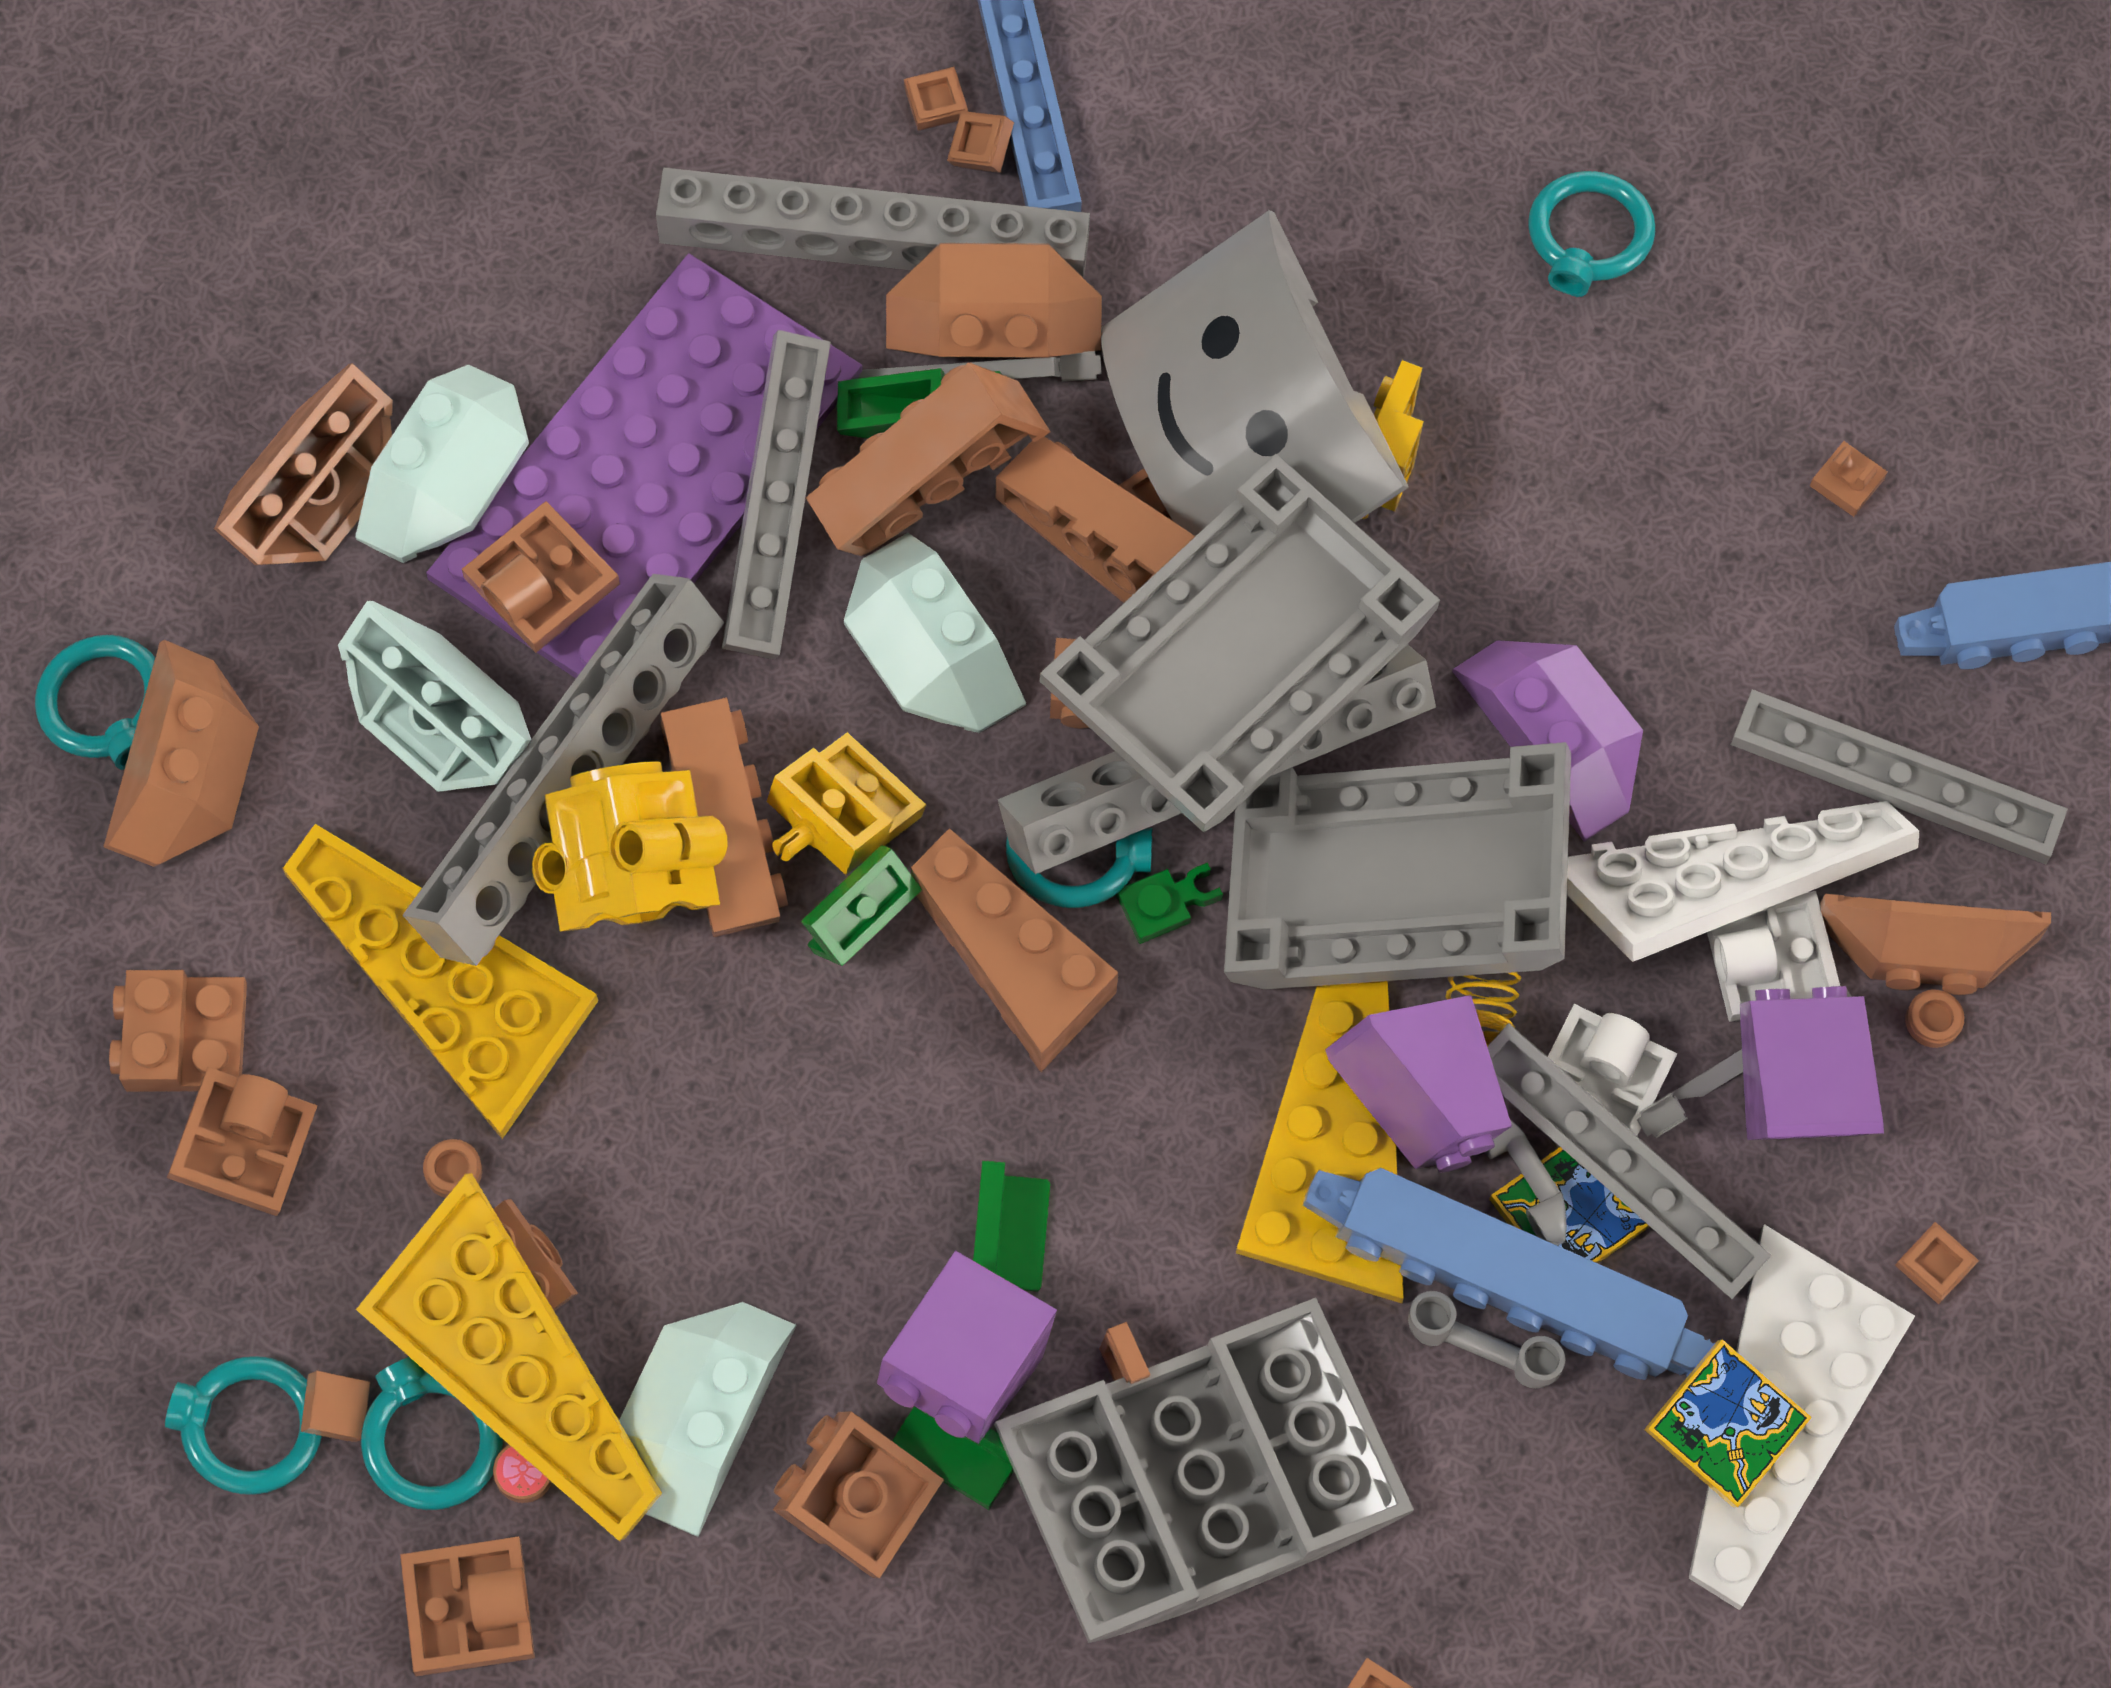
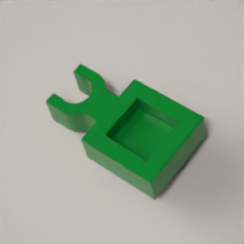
(1160, 905)

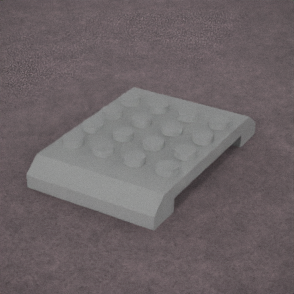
(1242, 644)
(1401, 872)

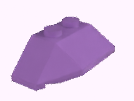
(1557, 697)

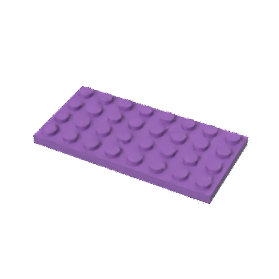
(648, 449)

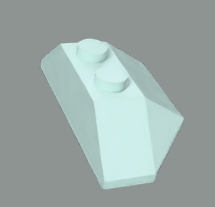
(442, 464)
(929, 639)
(430, 702)
(700, 1403)

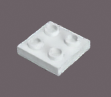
(1773, 950)
(1612, 1062)

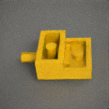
(1394, 416)
(841, 804)

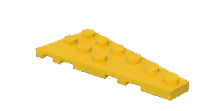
(486, 1023)
(1325, 1130)
(490, 1337)

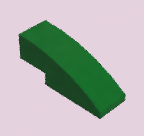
(876, 402)

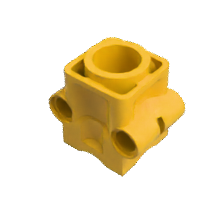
(628, 847)

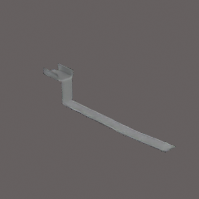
(1069, 367)
(1669, 1113)

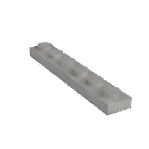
(776, 495)
(1899, 777)
(1624, 1163)

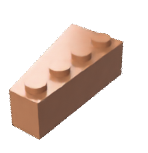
(924, 457)

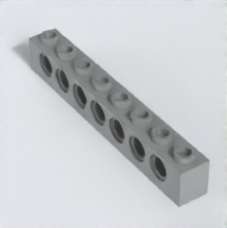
(847, 221)
(589, 729)
(1112, 800)

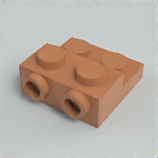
(177, 1029)
(856, 1492)

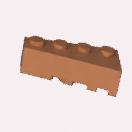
(1089, 517)
(707, 744)
(1015, 950)

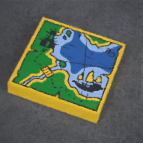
(1594, 1216)
(1727, 1423)

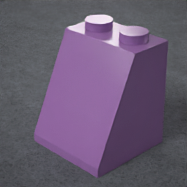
(1808, 1066)
(1426, 1080)
(967, 1348)

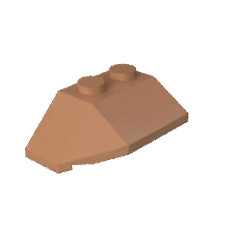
(993, 304)
(311, 475)
(183, 760)
(1930, 942)

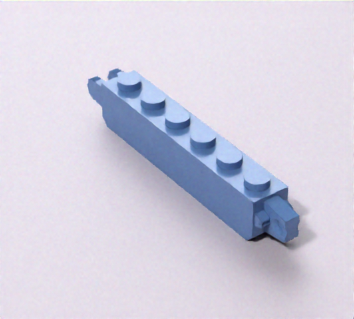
(2013, 617)
(1510, 1271)

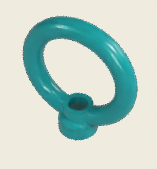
(1575, 268)
(120, 734)
(1132, 856)
(400, 1386)
(191, 1408)

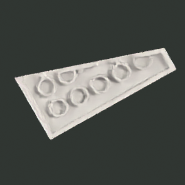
(1716, 875)
(1824, 1348)

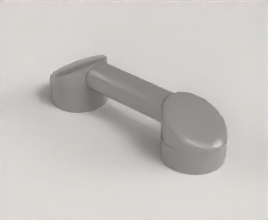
(1549, 1215)
(1432, 1327)

